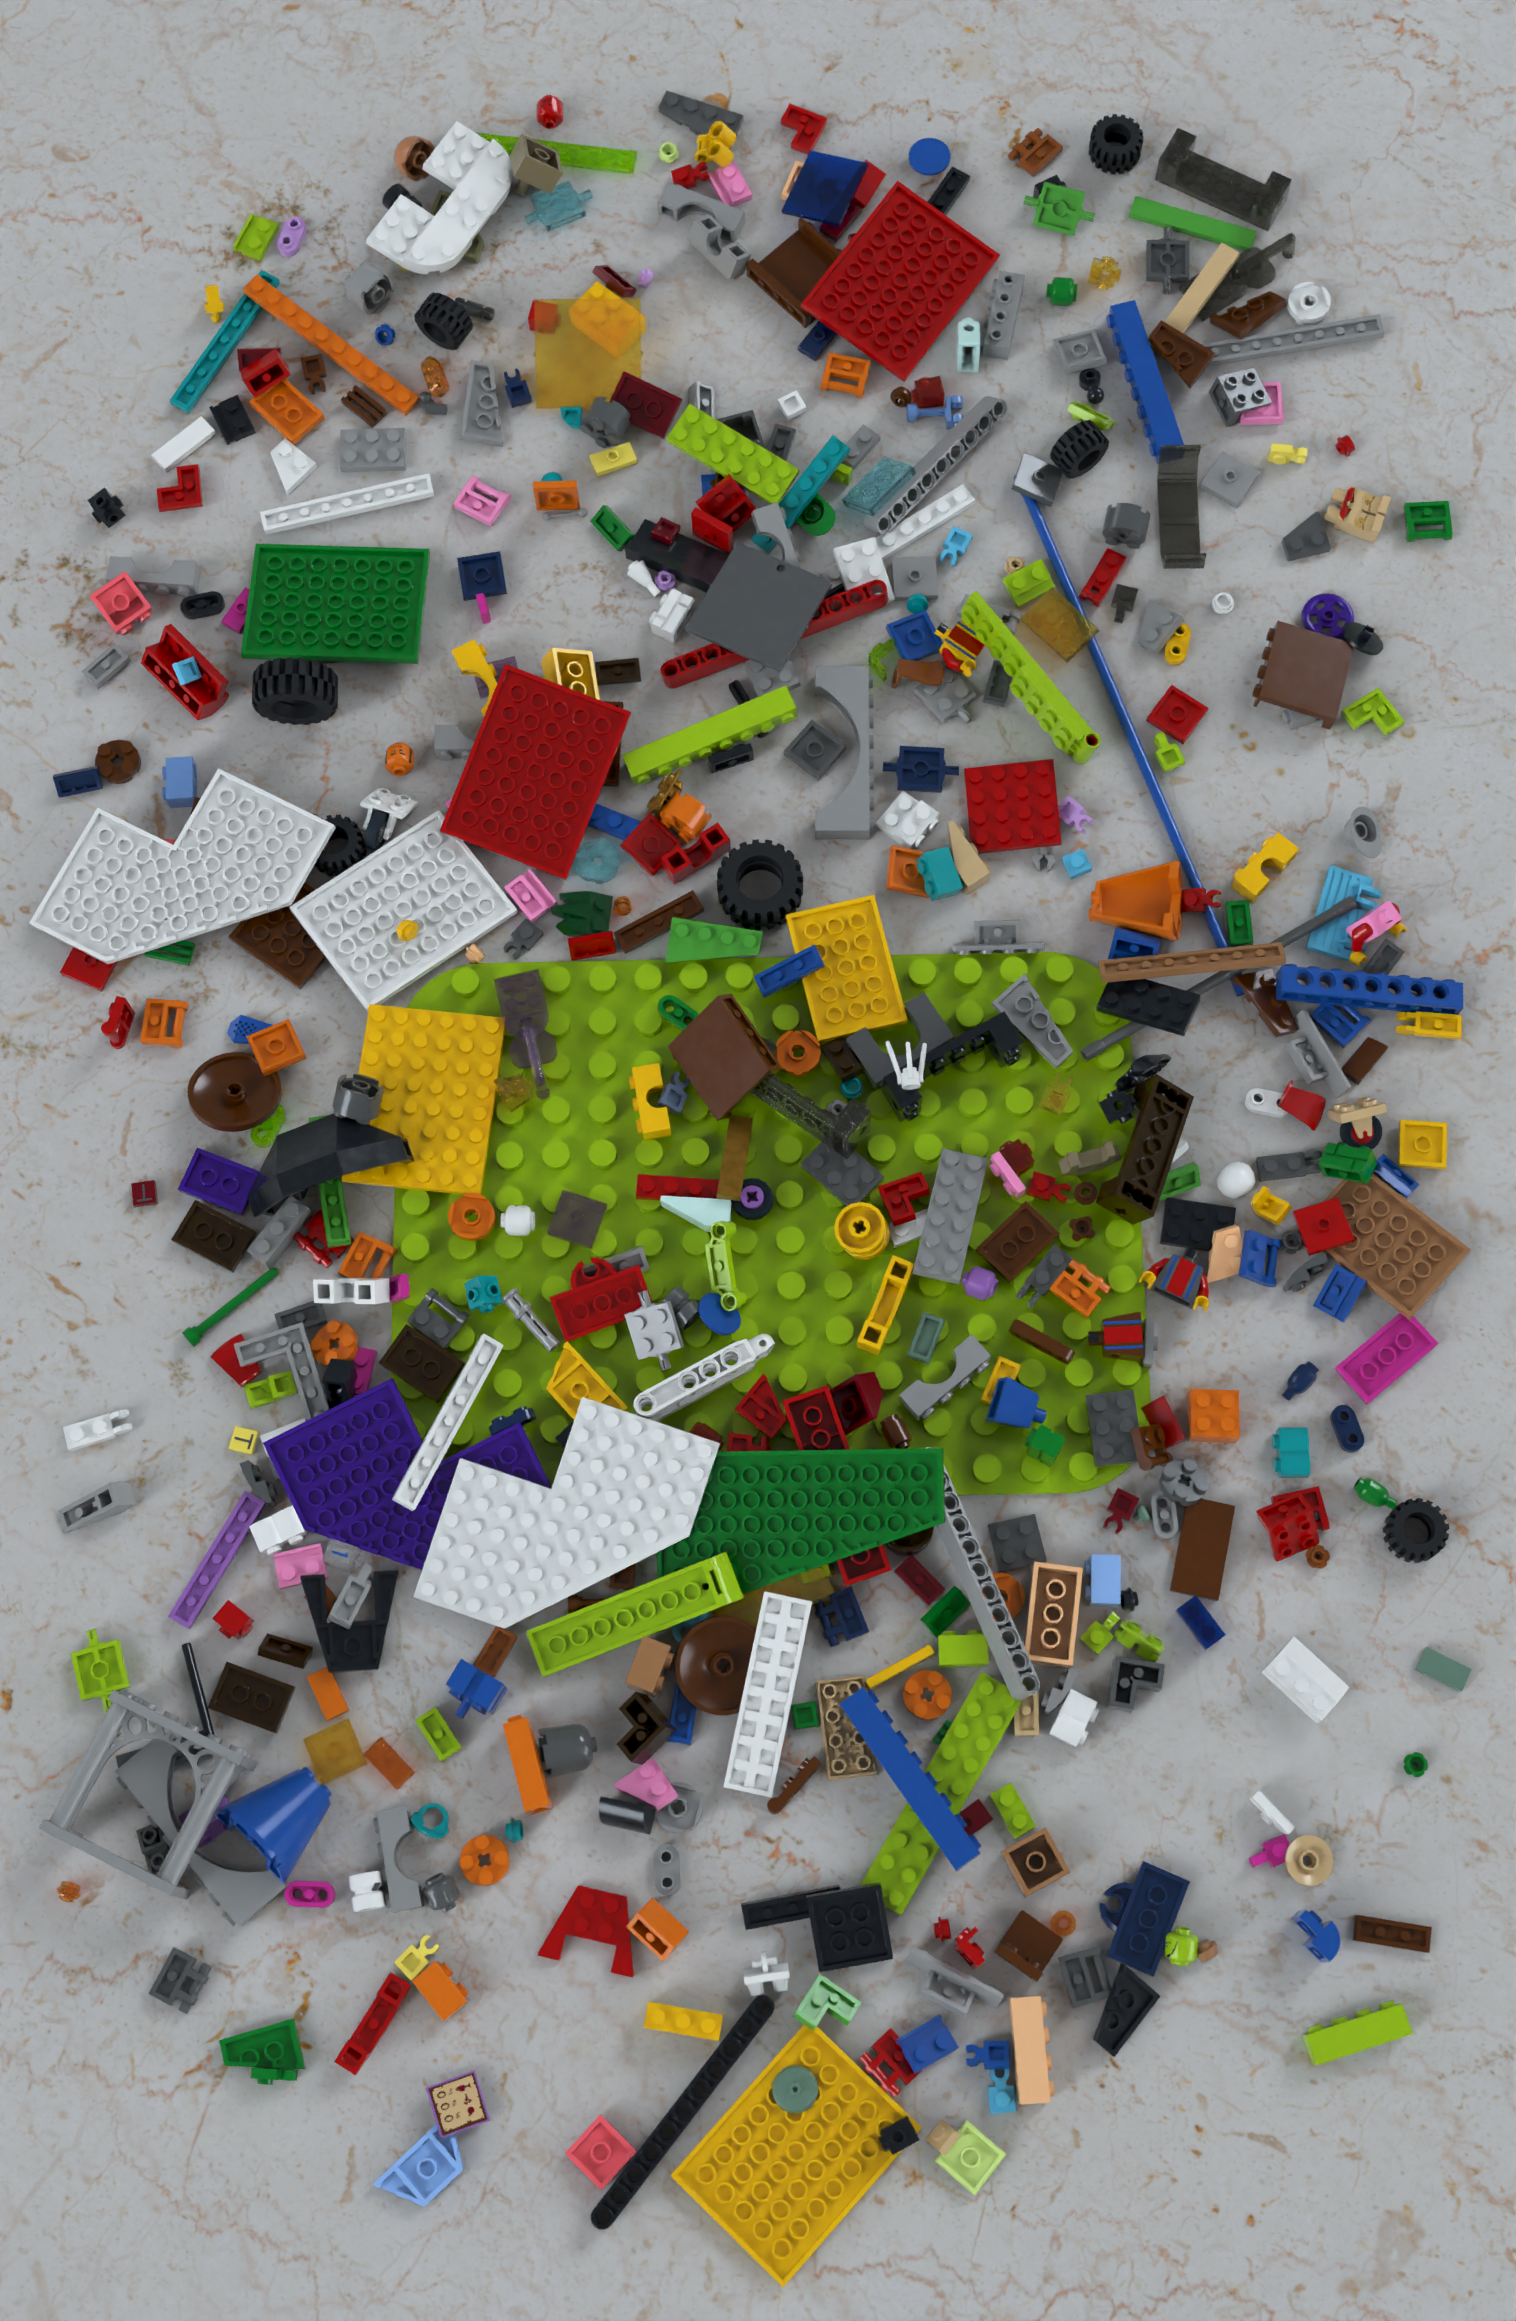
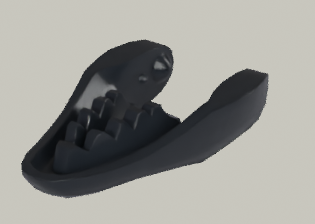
(1140, 1069)

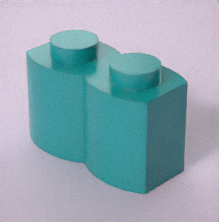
(1292, 1452)

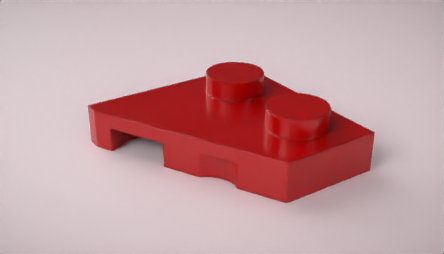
(762, 1408)

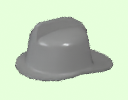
(1363, 832)

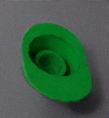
(817, 517)

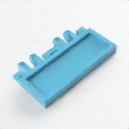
(1333, 937)

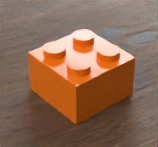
(1213, 1415)

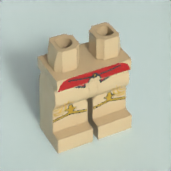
(1359, 512)

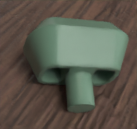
(1143, 1514)

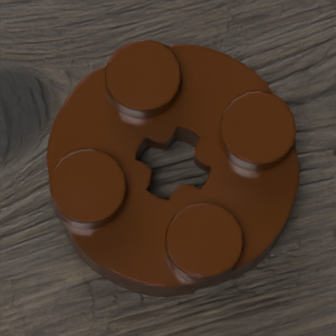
(117, 749)

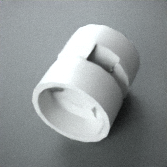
(367, 1891)

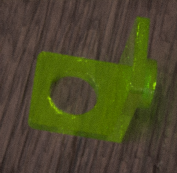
(877, 653)

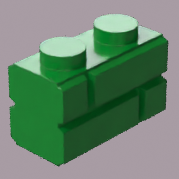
(1348, 1162)
(1044, 1445)

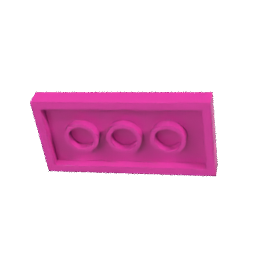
(1385, 1357)

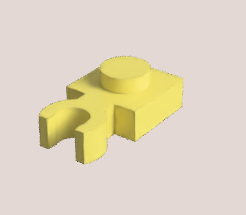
(1285, 453)
(414, 1960)

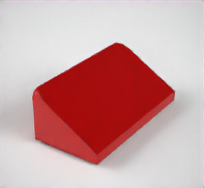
(1160, 1412)

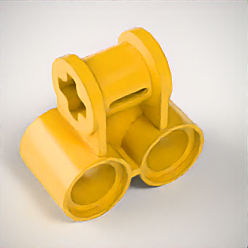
(716, 145)

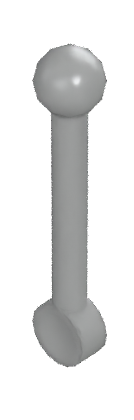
(582, 513)

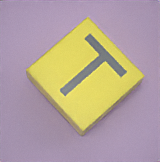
(243, 1440)

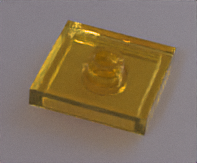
(335, 1751)

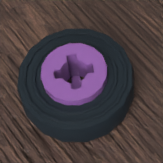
(755, 1206)

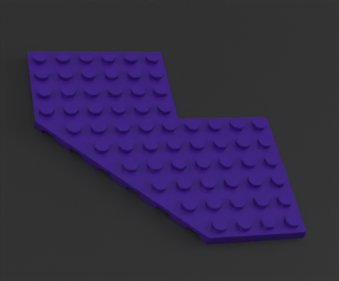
(352, 1460)

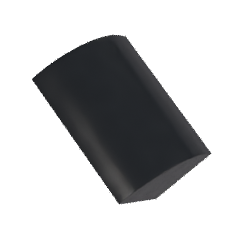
(626, 1815)

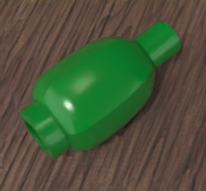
(1373, 1493)

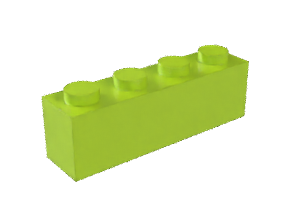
(1357, 2034)

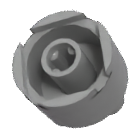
(369, 288)

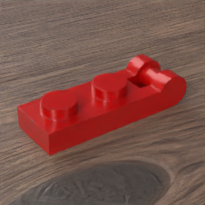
(1103, 577)

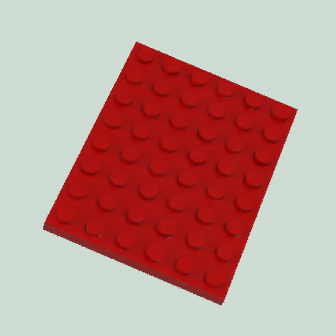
(900, 281)
(535, 772)

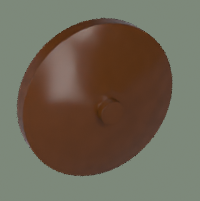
(233, 1092)
(714, 1663)

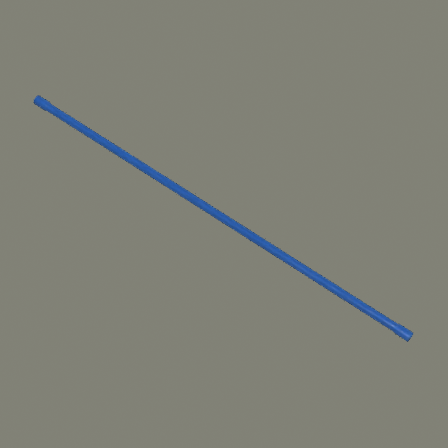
(1128, 728)

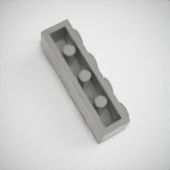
(1003, 315)

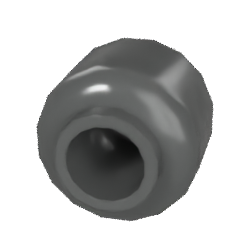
(441, 1892)

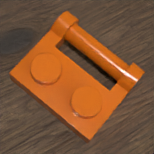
(848, 369)
(156, 1022)
(361, 1255)

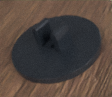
(1363, 638)

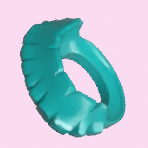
(439, 1831)

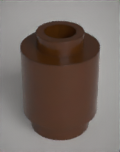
(896, 1432)

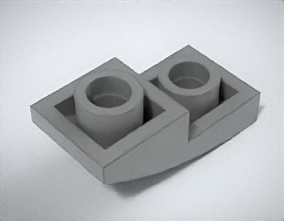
(1055, 1697)

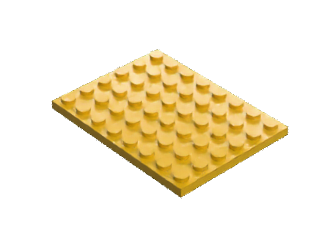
(435, 1094)
(787, 2176)

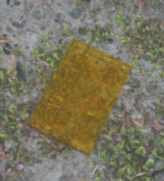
(1059, 624)

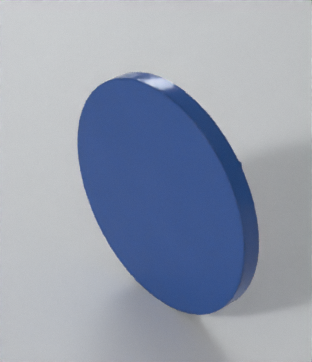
(929, 156)
(716, 1316)

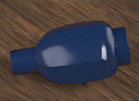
(1300, 1380)

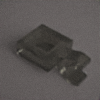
(1123, 600)

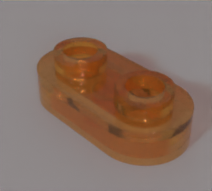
(434, 376)

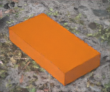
(328, 1694)

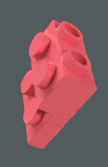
(121, 603)

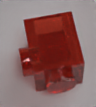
(928, 392)
(1017, 1156)

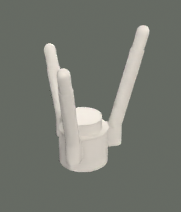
(910, 1078)

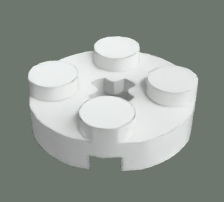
(1308, 314)

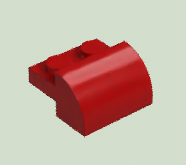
(727, 503)

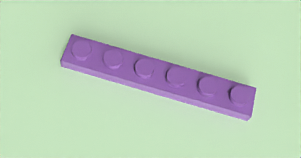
(217, 1560)

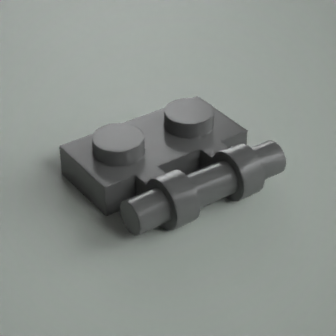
(173, 1976)

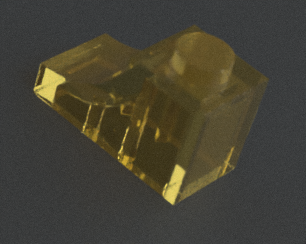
(514, 1090)

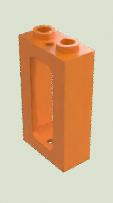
(527, 1765)

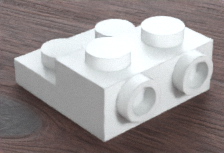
(908, 821)

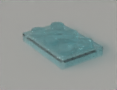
(879, 486)

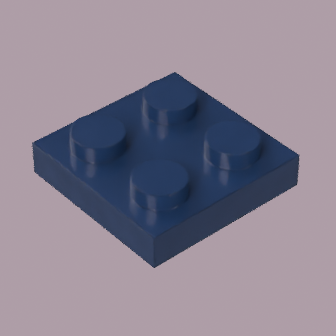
(482, 575)

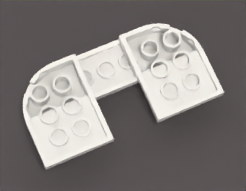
(481, 182)

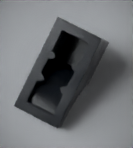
(339, 1381)

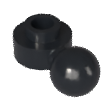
(1095, 393)

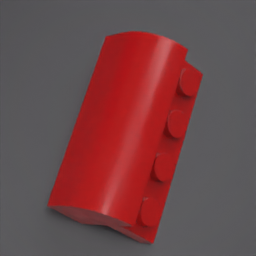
(200, 696)

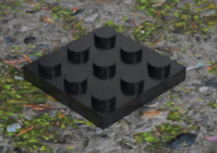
(849, 1927)

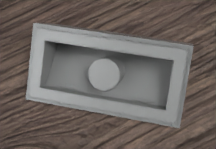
(702, 397)

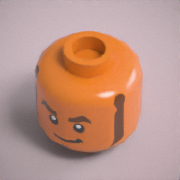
(399, 758)

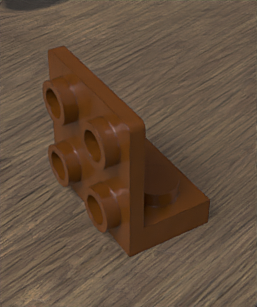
(1028, 1945)

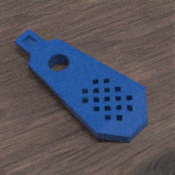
(241, 1037)

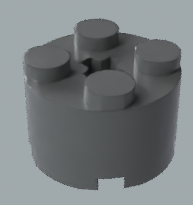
(605, 422)
(1126, 525)
(358, 1098)

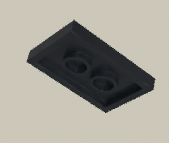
(1193, 1223)

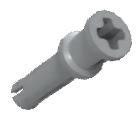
(523, 1312)

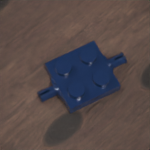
(920, 769)

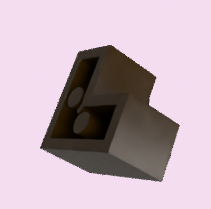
(649, 1728)

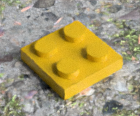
(1422, 1144)

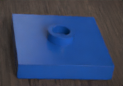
(914, 636)

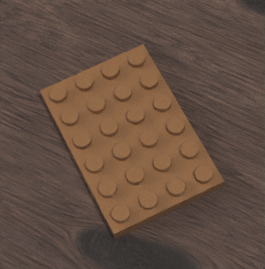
(1394, 1245)

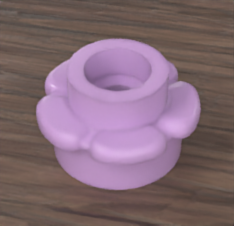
(645, 277)
(665, 586)

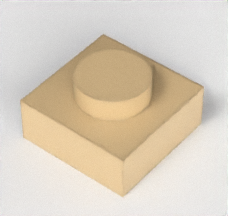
(943, 2137)

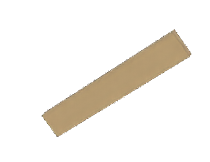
(1202, 289)

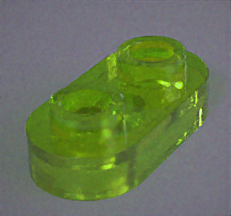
(271, 1127)

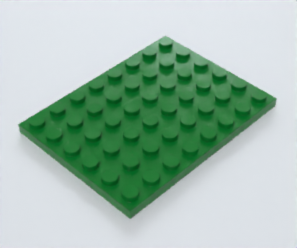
(336, 603)

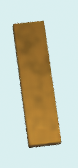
(734, 1158)

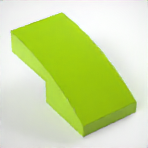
(270, 1390)

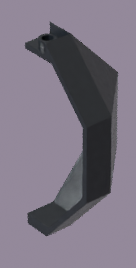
(319, 1154)

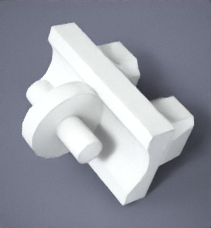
(766, 1970)

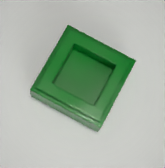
(805, 1715)

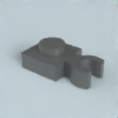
(524, 936)

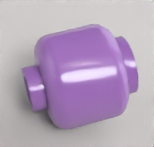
(979, 1283)

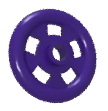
(1329, 600)

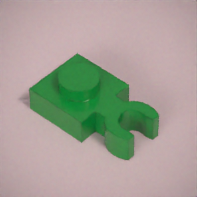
(267, 2075)

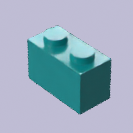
(939, 874)

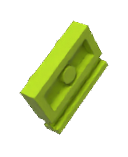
(256, 237)
(1028, 582)

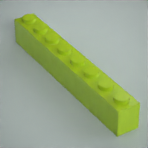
(710, 736)

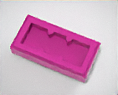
(236, 614)

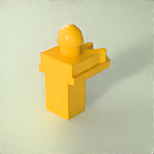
(213, 303)

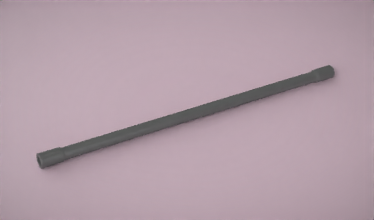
(1337, 910)

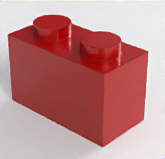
(265, 373)

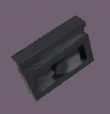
(232, 420)

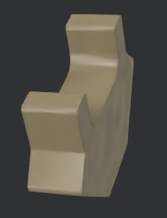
(1090, 1160)

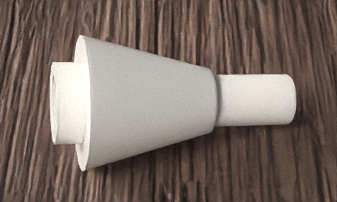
(639, 572)

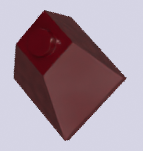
(857, 1400)

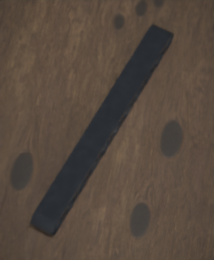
(672, 2118)

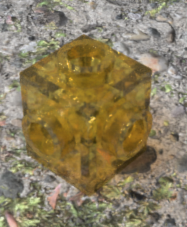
(1108, 265)

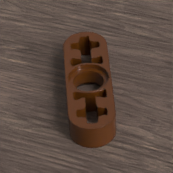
(1041, 1341)

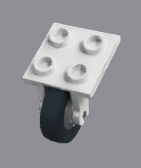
(379, 822)

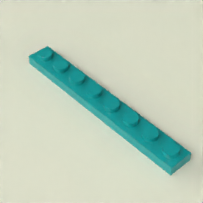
(219, 350)

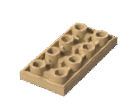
(844, 1747)

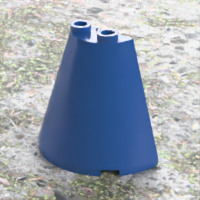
(279, 1818)

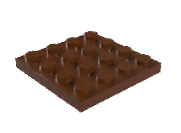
(281, 943)

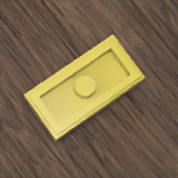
(613, 459)

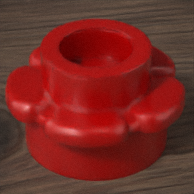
(1345, 445)
(942, 1929)

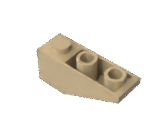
(970, 868)

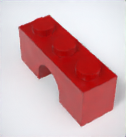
(709, 847)

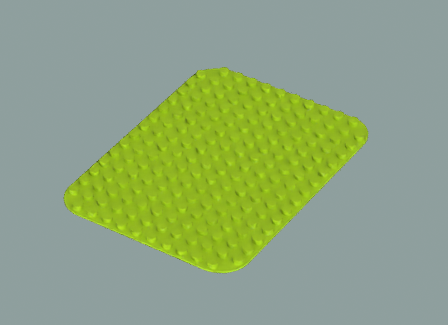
(788, 1262)

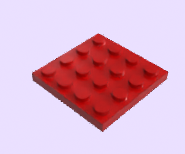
(1013, 806)

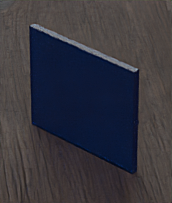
(825, 188)

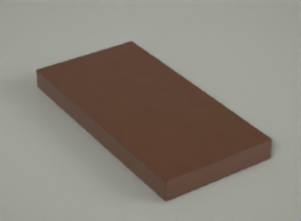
(1202, 1549)

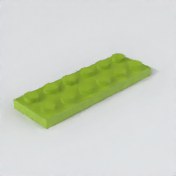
(732, 454)

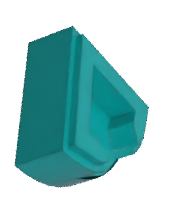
(572, 416)

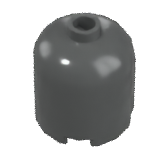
(566, 1749)

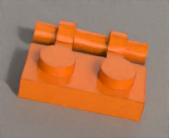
(1075, 1293)

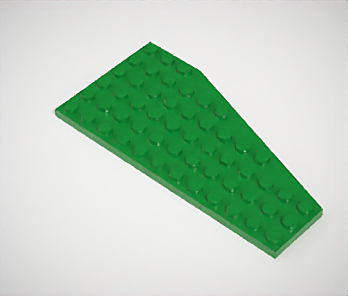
(808, 1509)

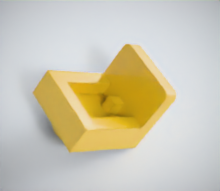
(1270, 1206)

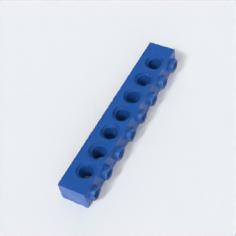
(1381, 998)

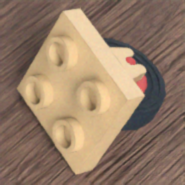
(1359, 1122)

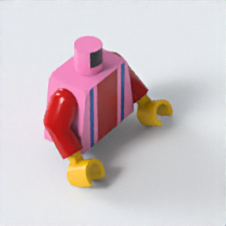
(1371, 925)

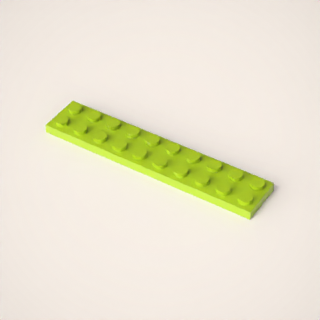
(956, 1770)

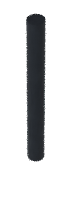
(197, 1689)

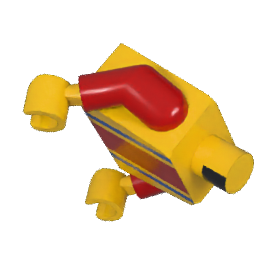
(960, 647)

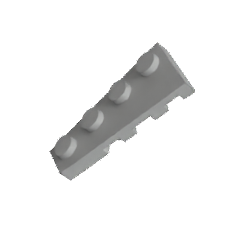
(481, 412)

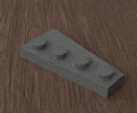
(697, 114)

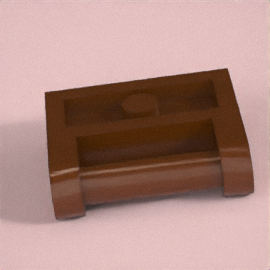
(1147, 1439)

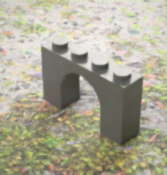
(877, 1063)

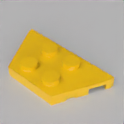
(576, 1379)

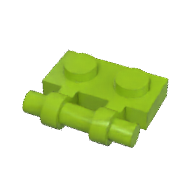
(1085, 412)

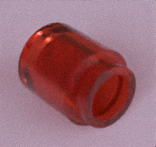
(707, 1432)

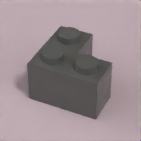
(1127, 1677)

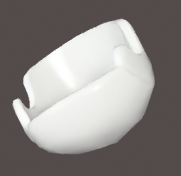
(1236, 1180)

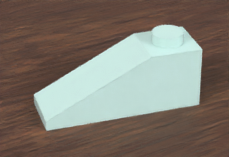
(699, 1211)

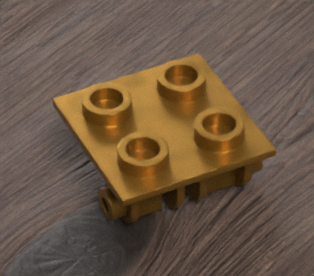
(666, 790)

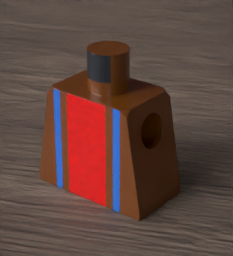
(1120, 1337)

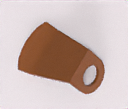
(924, 672)

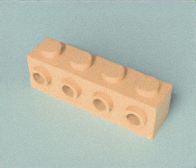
(1030, 2050)

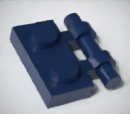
(848, 1614)

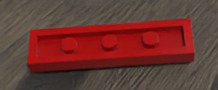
(654, 1186)

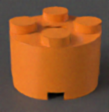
(685, 816)

